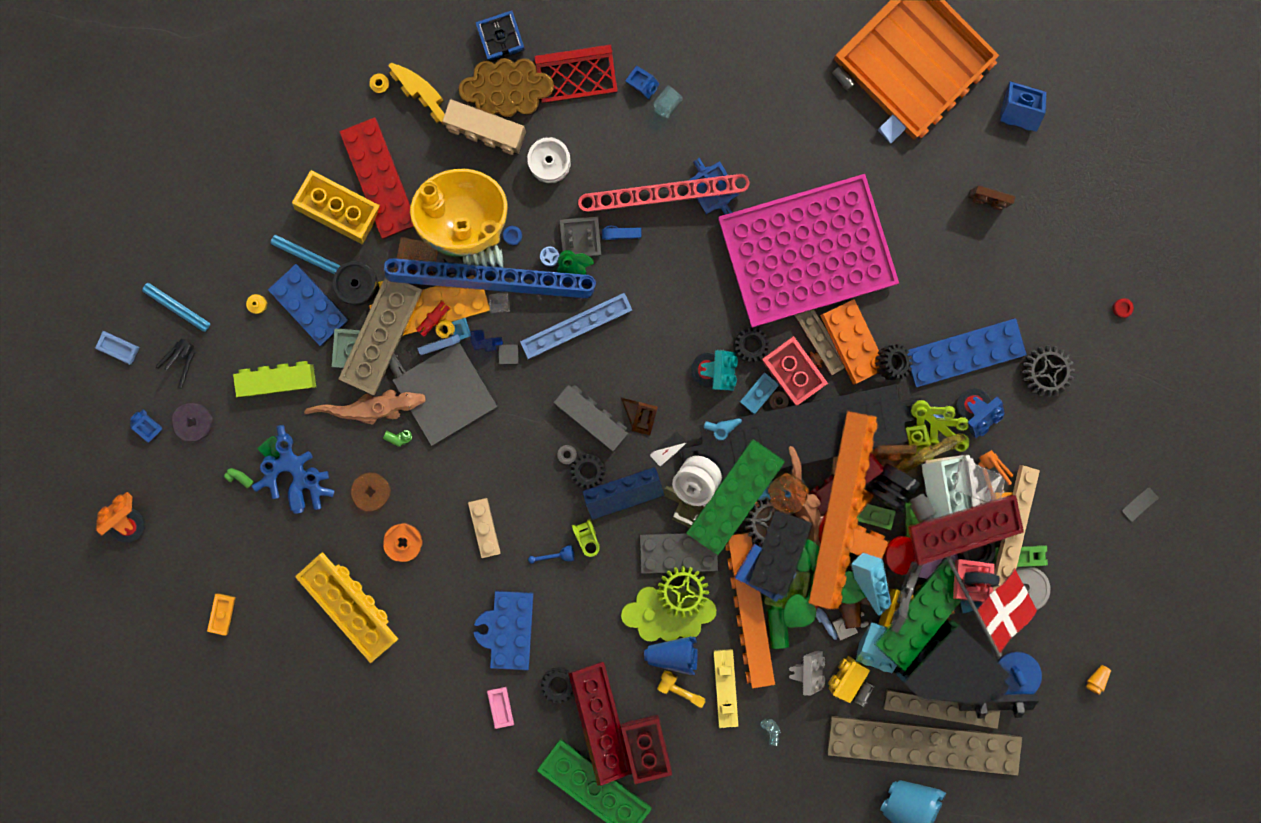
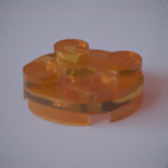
(793, 485)
(362, 499)

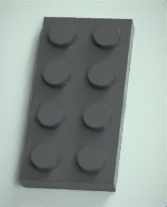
(667, 551)

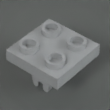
(810, 672)

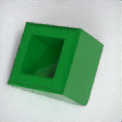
(268, 448)

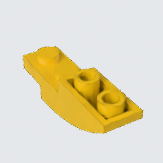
(416, 86)

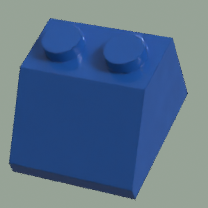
(1023, 106)

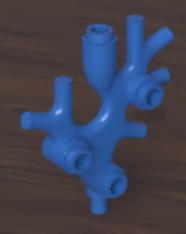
(294, 464)

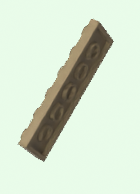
(380, 335)

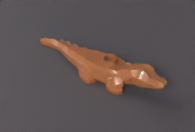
(371, 408)
(810, 510)

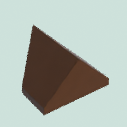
(640, 415)

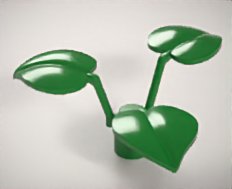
(799, 611)

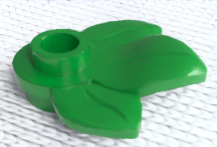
(576, 263)

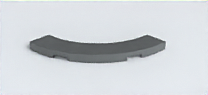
(905, 595)

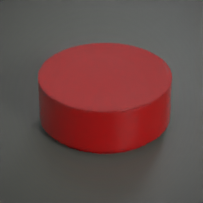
(1123, 308)

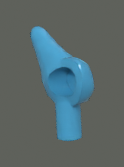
(722, 428)

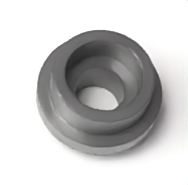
(562, 459)

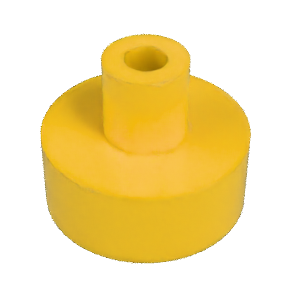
(261, 304)

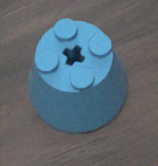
(912, 803)

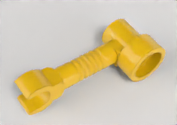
(668, 683)

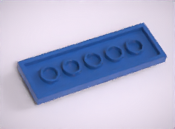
(966, 352)

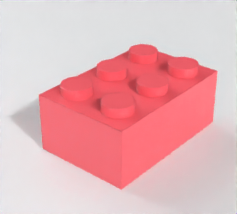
(794, 371)

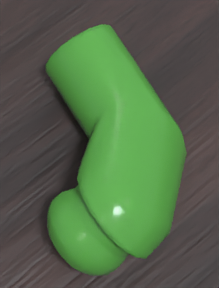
(399, 439)
(239, 476)

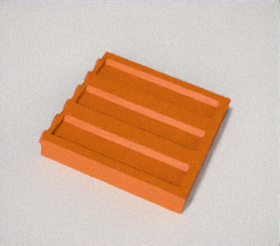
(916, 60)

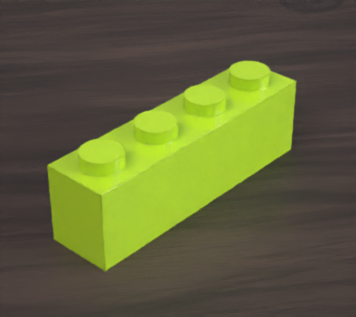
(274, 380)

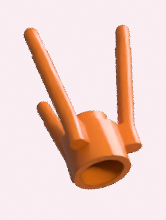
(990, 460)

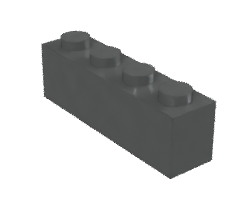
(590, 417)

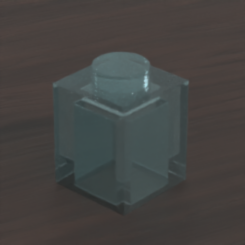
(667, 102)

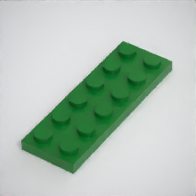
(735, 497)
(925, 615)
(576, 777)

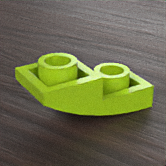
(919, 437)

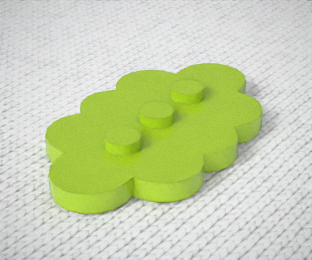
(656, 623)

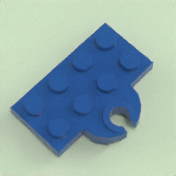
(508, 630)

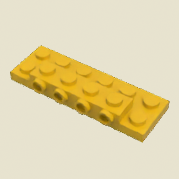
(348, 606)

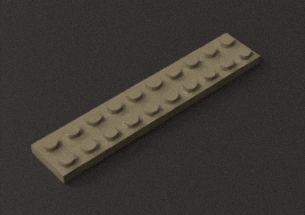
(924, 745)

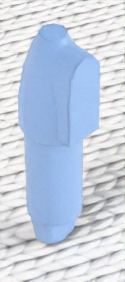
(823, 618)

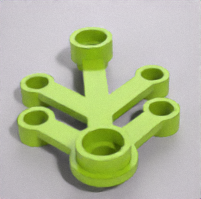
(923, 411)

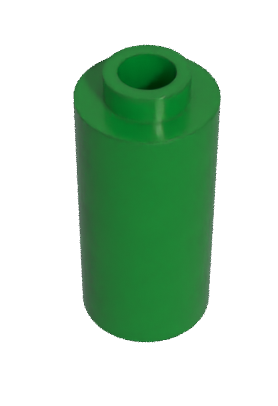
(777, 628)

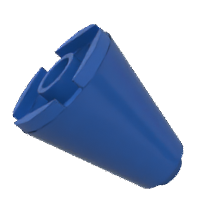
(674, 655)

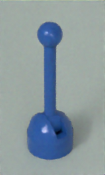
(566, 554)

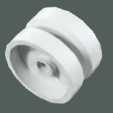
(552, 171)
(697, 480)

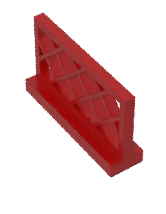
(578, 56)

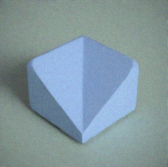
(891, 129)

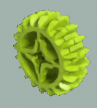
(699, 597)

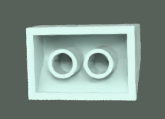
(939, 484)

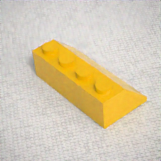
(336, 207)

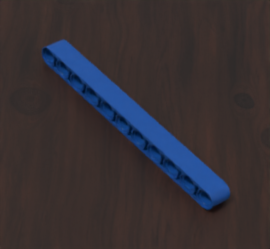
(480, 281)

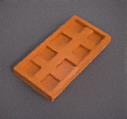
(852, 341)

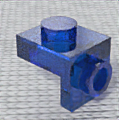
(479, 342)

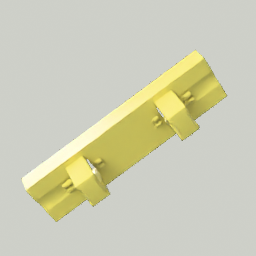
(725, 688)

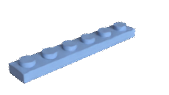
(576, 325)

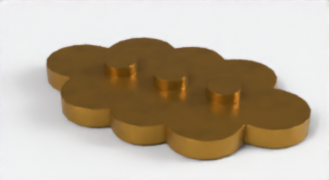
(506, 87)

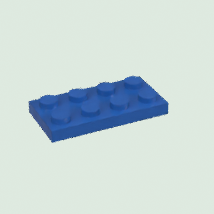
(308, 304)

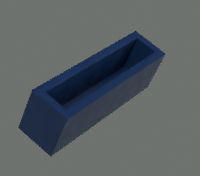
(623, 493)

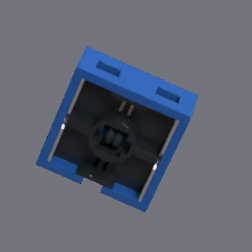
(497, 28)

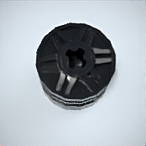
(894, 487)

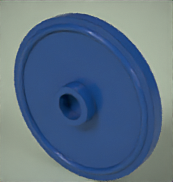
(1024, 672)

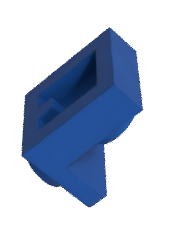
(642, 82)
(144, 425)

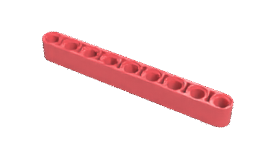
(654, 193)

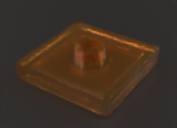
(416, 250)
(895, 452)

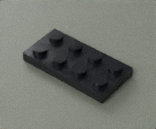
(781, 553)

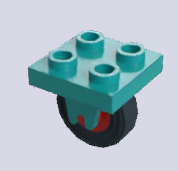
(715, 370)

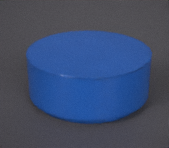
(512, 235)

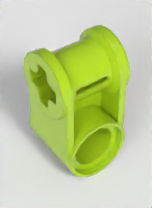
(586, 537)

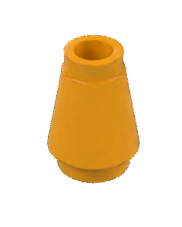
(1098, 680)

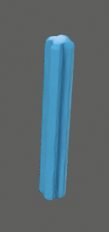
(304, 254)
(176, 307)

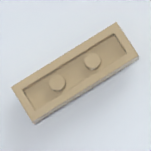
(484, 528)

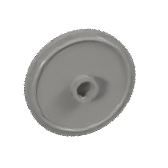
(1035, 584)

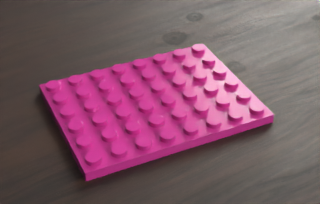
(808, 250)

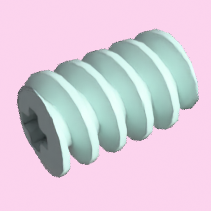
(485, 258)

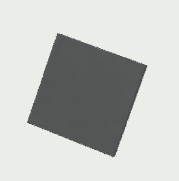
(451, 391)

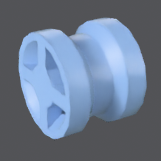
(549, 253)

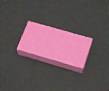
(500, 707)

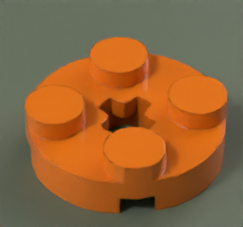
(413, 542)

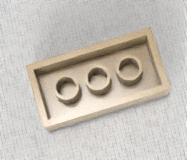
(484, 126)

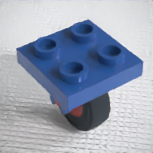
(979, 410)

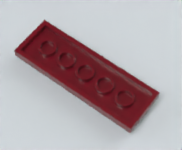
(966, 529)
(600, 723)

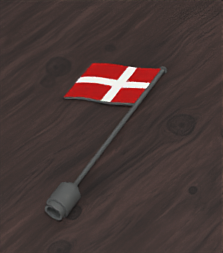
(1004, 609)

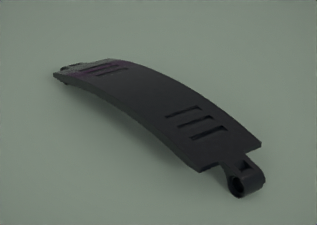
(810, 428)

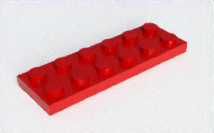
(378, 176)

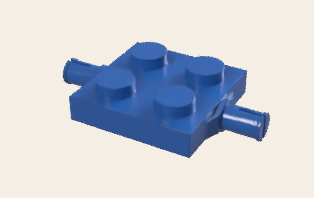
(715, 202)

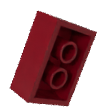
(646, 749)

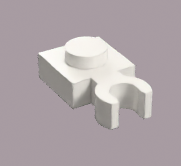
(842, 632)

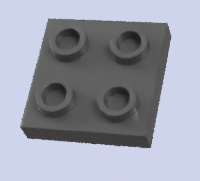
(581, 236)

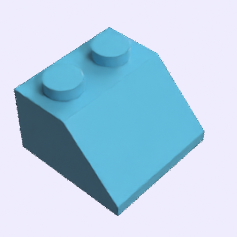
(869, 654)

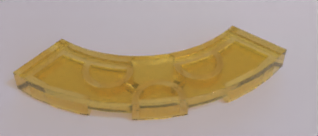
(929, 452)

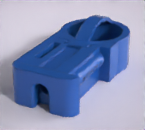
(620, 233)

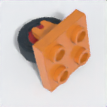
(120, 519)

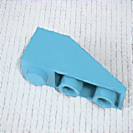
(872, 580)

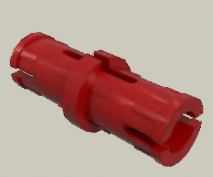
(432, 318)

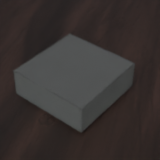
(508, 354)

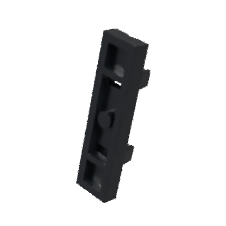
(1016, 702)

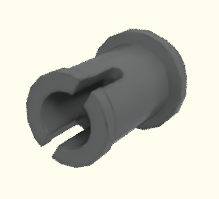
(844, 79)
(396, 366)
(863, 694)

